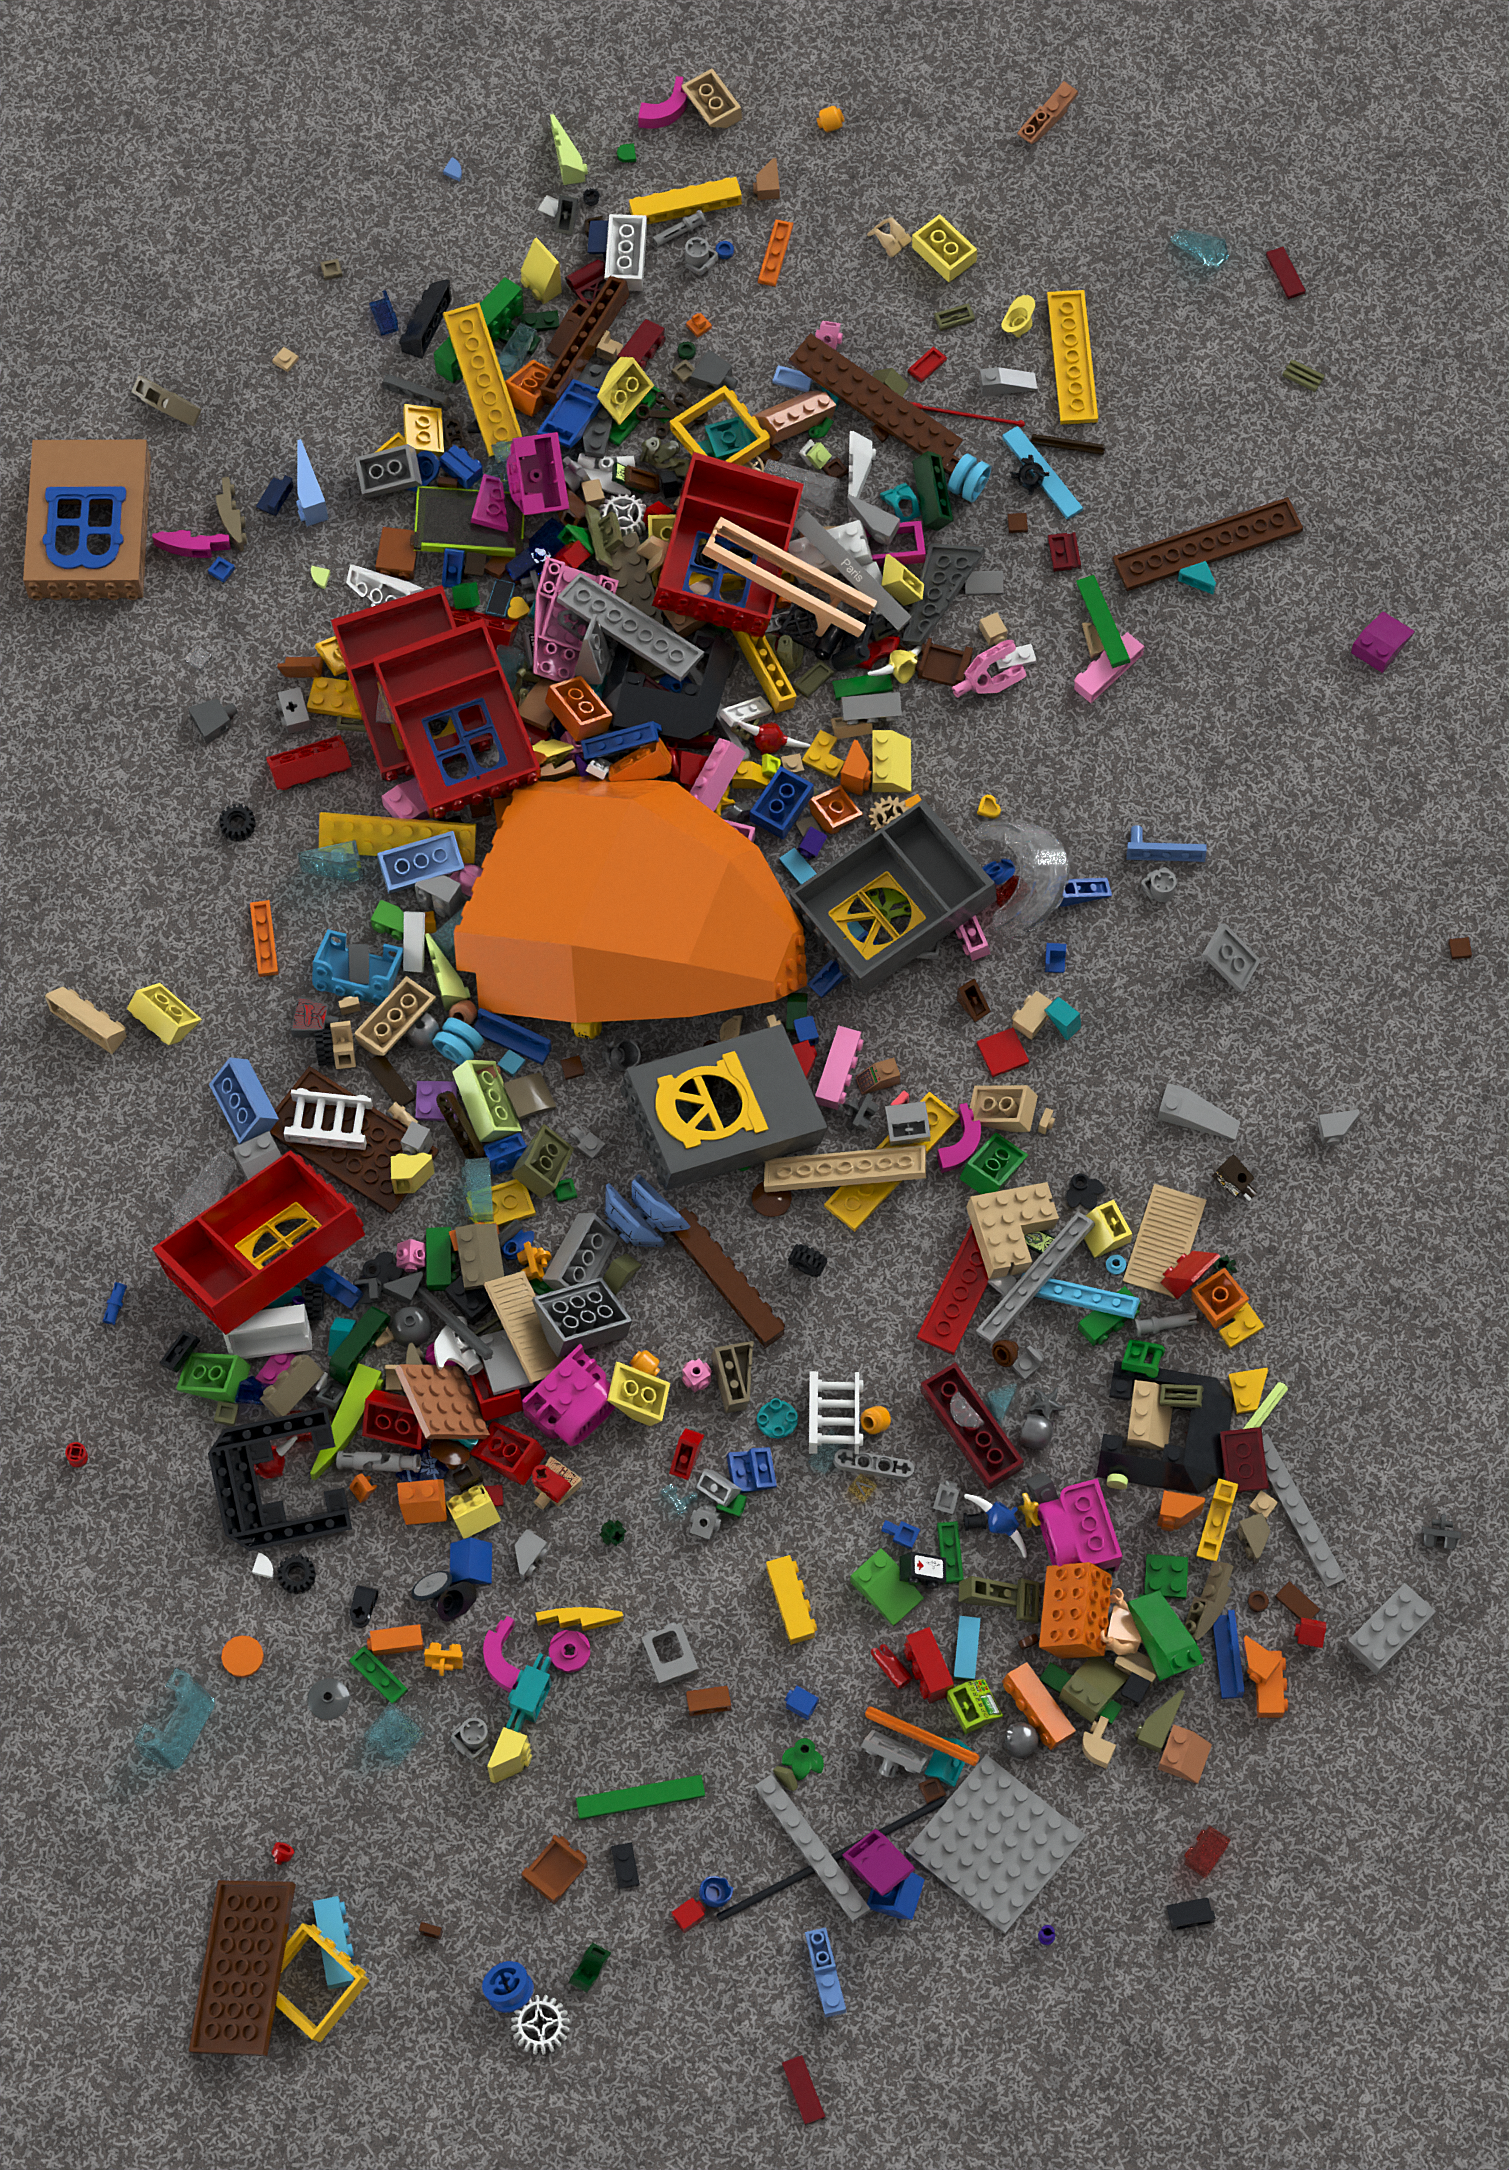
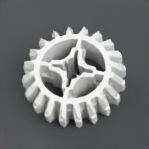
(625, 508)
(550, 2023)

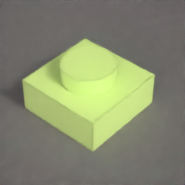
(818, 455)

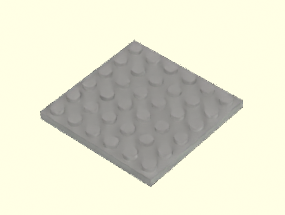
(995, 1844)

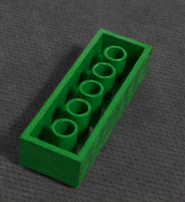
(499, 310)

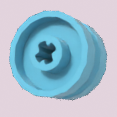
(969, 477)
(457, 1041)

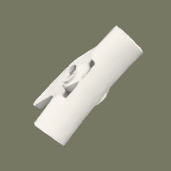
(602, 470)
(452, 1347)

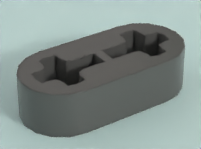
(739, 813)

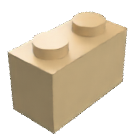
(1032, 1015)

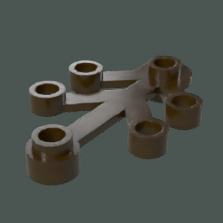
(673, 412)

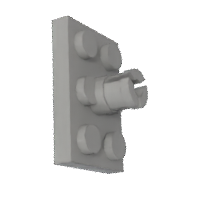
(1231, 957)
(894, 1754)

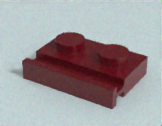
(1064, 551)

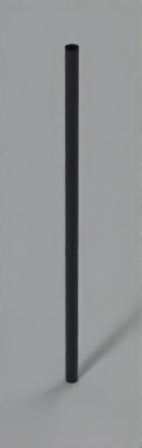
(837, 1856)

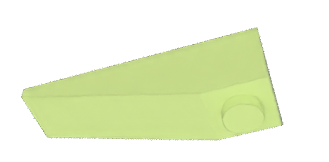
(569, 158)
(448, 980)

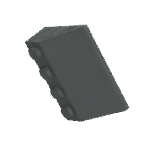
(581, 1315)

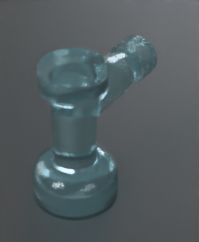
(680, 1504)

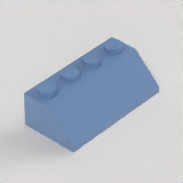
(243, 1100)

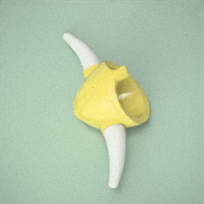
(901, 664)

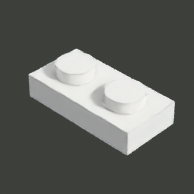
(1022, 655)

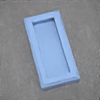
(792, 379)

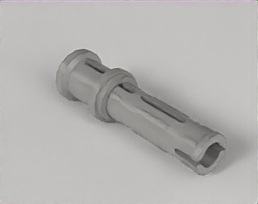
(688, 227)
(1156, 1324)

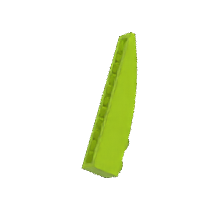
(349, 1415)

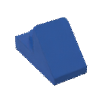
(453, 567)

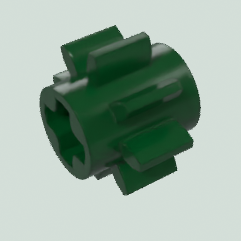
(1225, 1261)
(612, 1532)

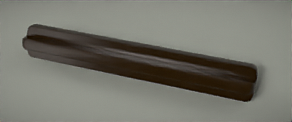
(1068, 444)

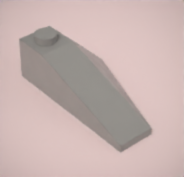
(1190, 1110)

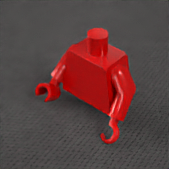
(686, 766)

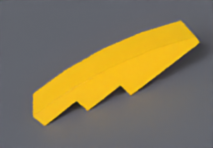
(588, 1617)

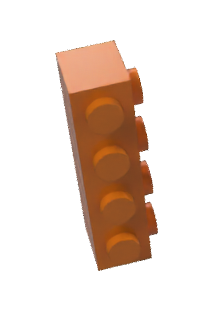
(1038, 1706)

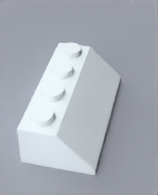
(626, 249)

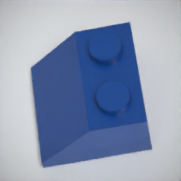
(901, 1900)

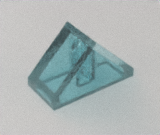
(1000, 1400)

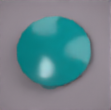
(777, 1419)

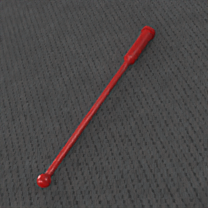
(1020, 423)

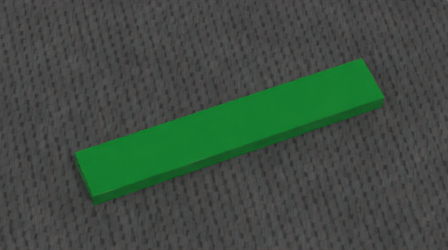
(1103, 621)
(640, 1797)

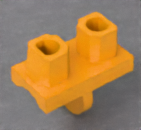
(537, 1260)
(443, 1659)

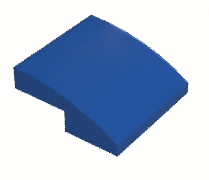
(752, 1469)

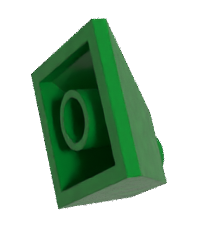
(573, 533)

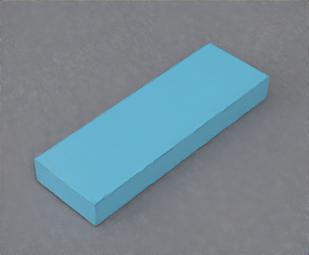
(967, 1648)

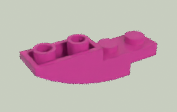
(184, 544)

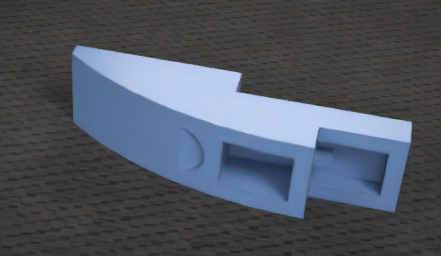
(825, 1972)

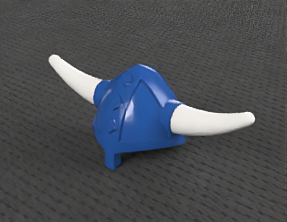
(1001, 1520)

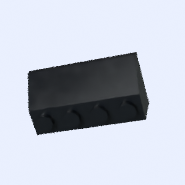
(426, 319)

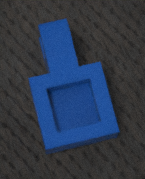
(903, 1534)

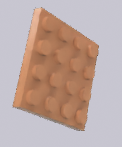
(442, 1402)

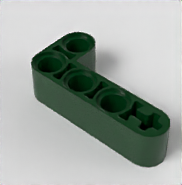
(357, 1344)

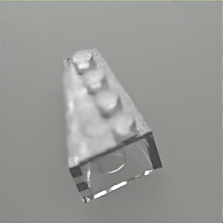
(818, 490)
(206, 1189)

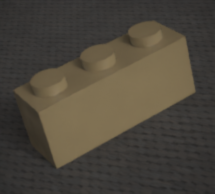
(291, 1385)

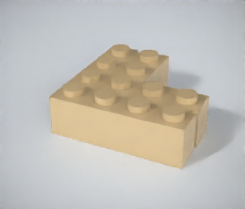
(1002, 1221)

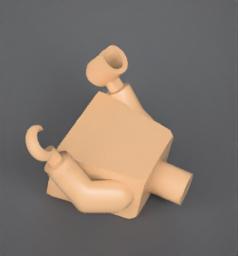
(1121, 1632)

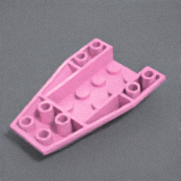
(554, 647)

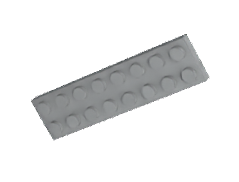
(631, 627)

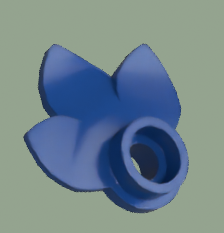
(518, 1243)

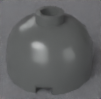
(410, 1326)

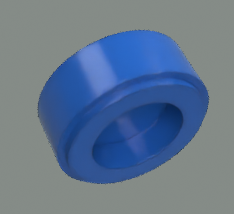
(724, 249)

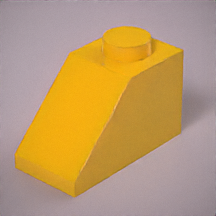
(750, 776)

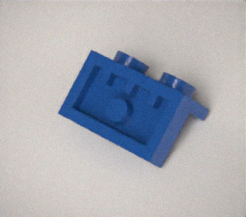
(505, 1153)

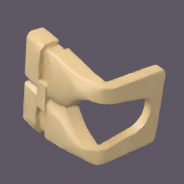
(895, 240)

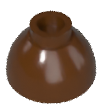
(1005, 1352)

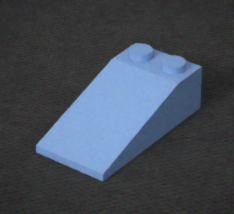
(311, 500)
(420, 861)

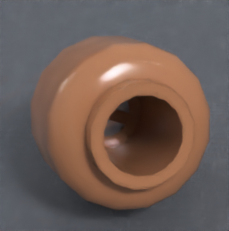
(464, 1011)

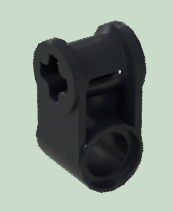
(363, 1602)

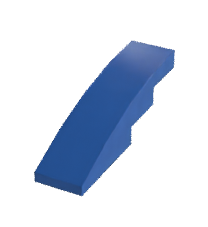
(830, 974)

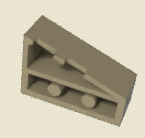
(733, 1374)

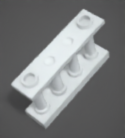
(335, 1137)
(817, 1421)

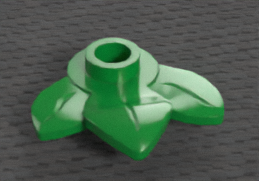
(803, 1762)

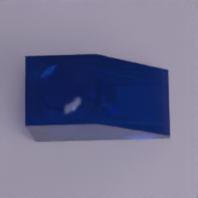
(530, 559)

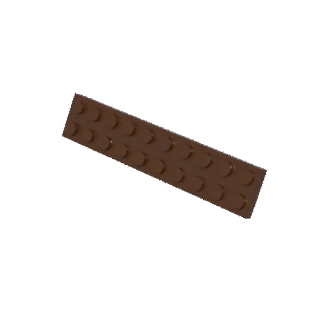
(873, 399)
(1207, 543)

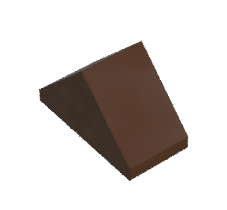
(972, 1000)

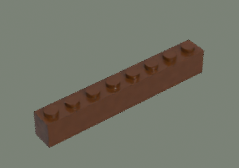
(585, 339)
(728, 1281)

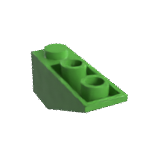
(389, 919)

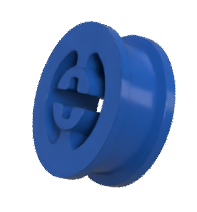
(518, 1981)

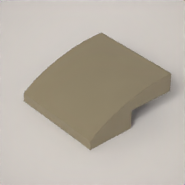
(529, 1095)

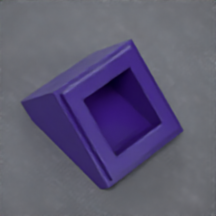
(581, 765)

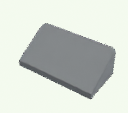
(984, 583)
(717, 1487)

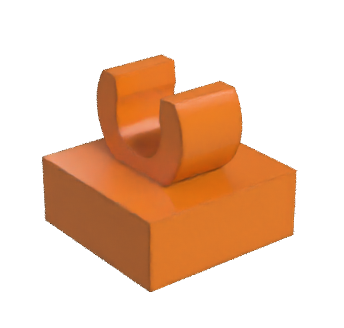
(698, 325)
(361, 1487)

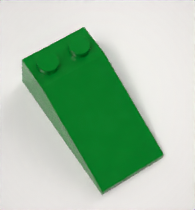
(1164, 1636)

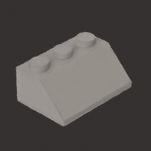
(871, 708)

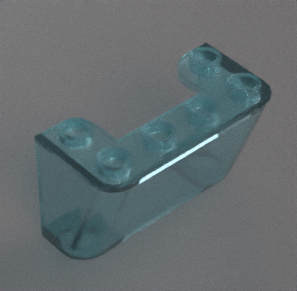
(184, 1727)

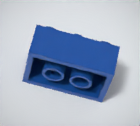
(781, 802)

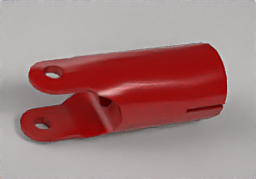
(892, 1666)

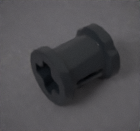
(974, 1520)

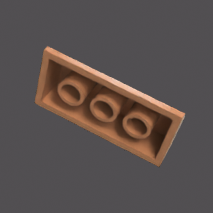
(796, 415)

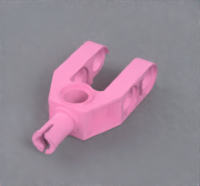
(979, 668)

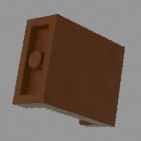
(943, 663)

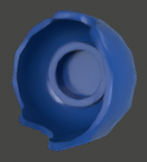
(708, 1891)

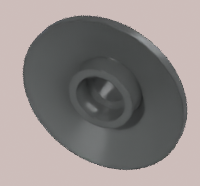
(330, 1708)

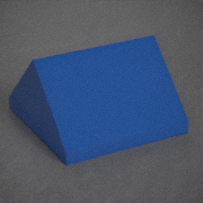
(471, 1561)

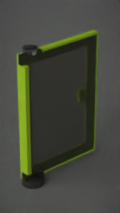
(445, 522)

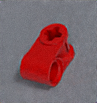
(552, 1485)

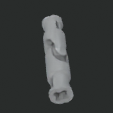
(375, 1461)

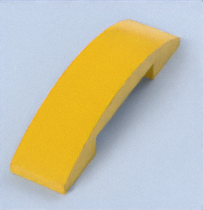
(1217, 1520)

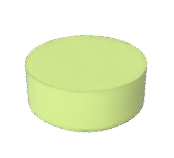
(1117, 1481)

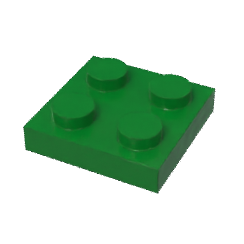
(1166, 1575)

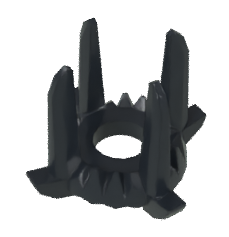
(1036, 468)

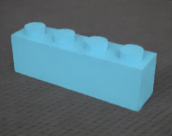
(330, 1921)

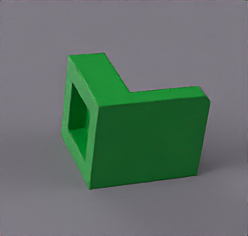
(465, 595)
(735, 1508)

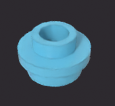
(1113, 1269)

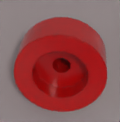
(282, 1852)

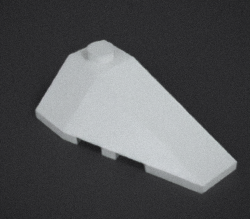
(860, 463)
(378, 586)

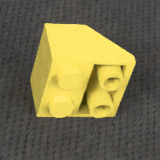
(901, 582)
(410, 1172)
(1109, 1229)
(473, 1511)

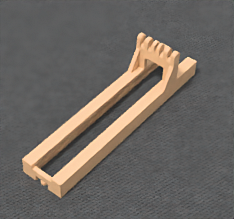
(837, 590)

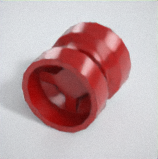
(76, 1459)

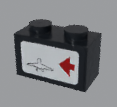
(922, 1569)

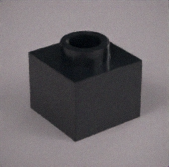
(670, 484)

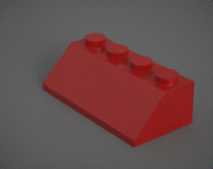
(500, 629)
(309, 762)

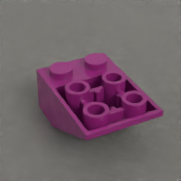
(878, 1862)

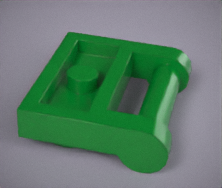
(1136, 1355)

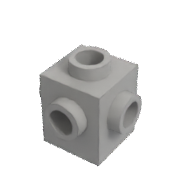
(699, 1525)

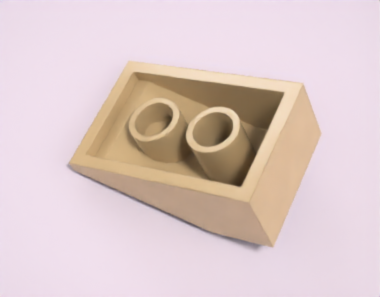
(1004, 1107)

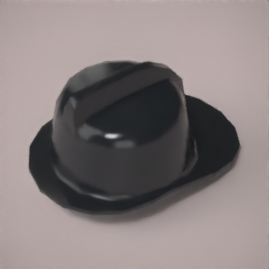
(454, 1601)

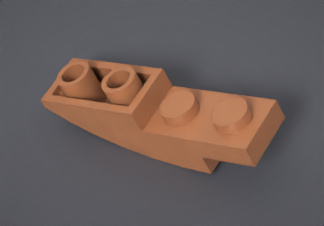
(1048, 114)

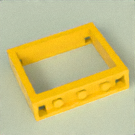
(741, 457)
(292, 1947)

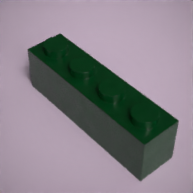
(932, 491)

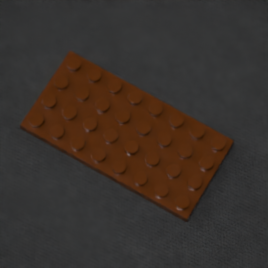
(361, 1170)
(242, 1968)

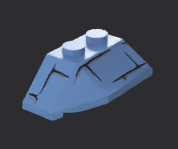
(655, 1207)
(628, 1221)

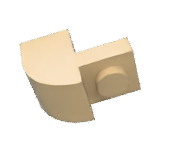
(343, 1045)
(1097, 1749)

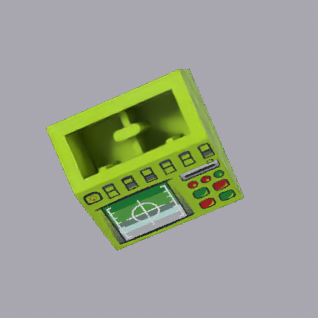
(973, 1705)

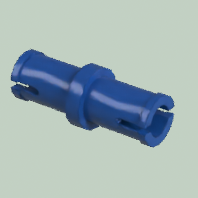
(114, 1303)

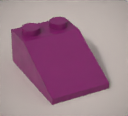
(1381, 641)

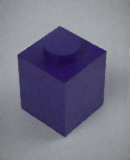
(811, 843)

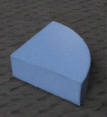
(453, 169)

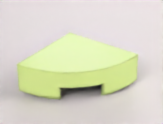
(320, 576)

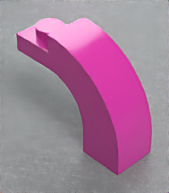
(665, 113)
(958, 1154)
(499, 1670)

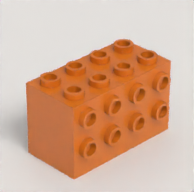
(1075, 1610)

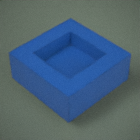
(221, 569)

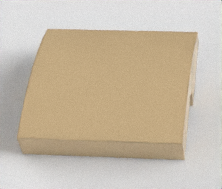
(550, 774)

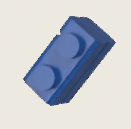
(461, 466)

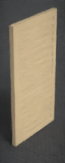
(1163, 1237)
(515, 1308)

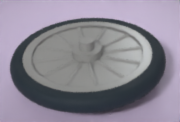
(431, 1586)

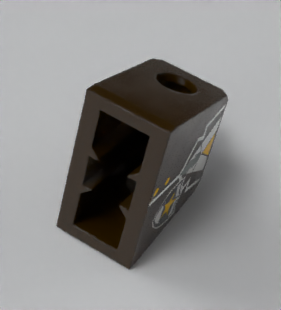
(1235, 1178)

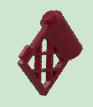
(587, 278)

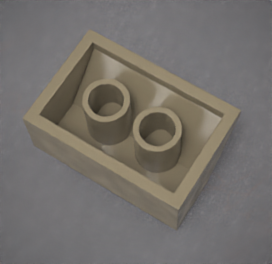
(479, 1254)

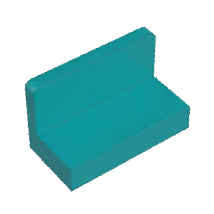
(945, 1766)

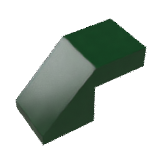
(796, 1009)
(589, 1968)

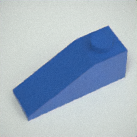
(1085, 890)

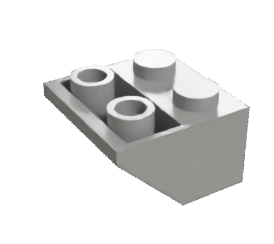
(439, 894)
(907, 1123)

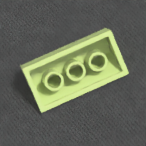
(486, 1101)

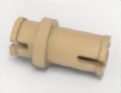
(400, 1114)

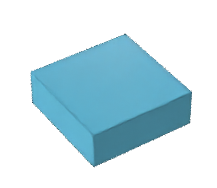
(511, 1063)

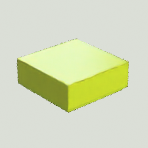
(770, 764)

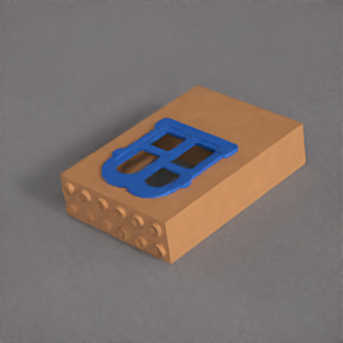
(85, 476)

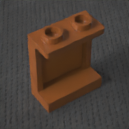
(395, 554)
(555, 1869)

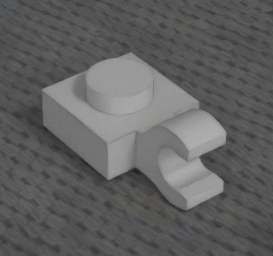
(588, 1144)

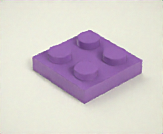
(426, 1099)

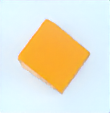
(430, 924)

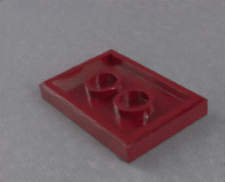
(1245, 1459)

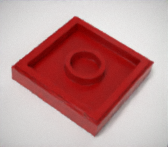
(1002, 1052)

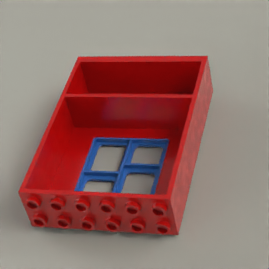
(750, 500)
(439, 680)

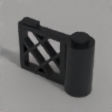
(821, 646)
(853, 650)

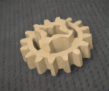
(886, 810)

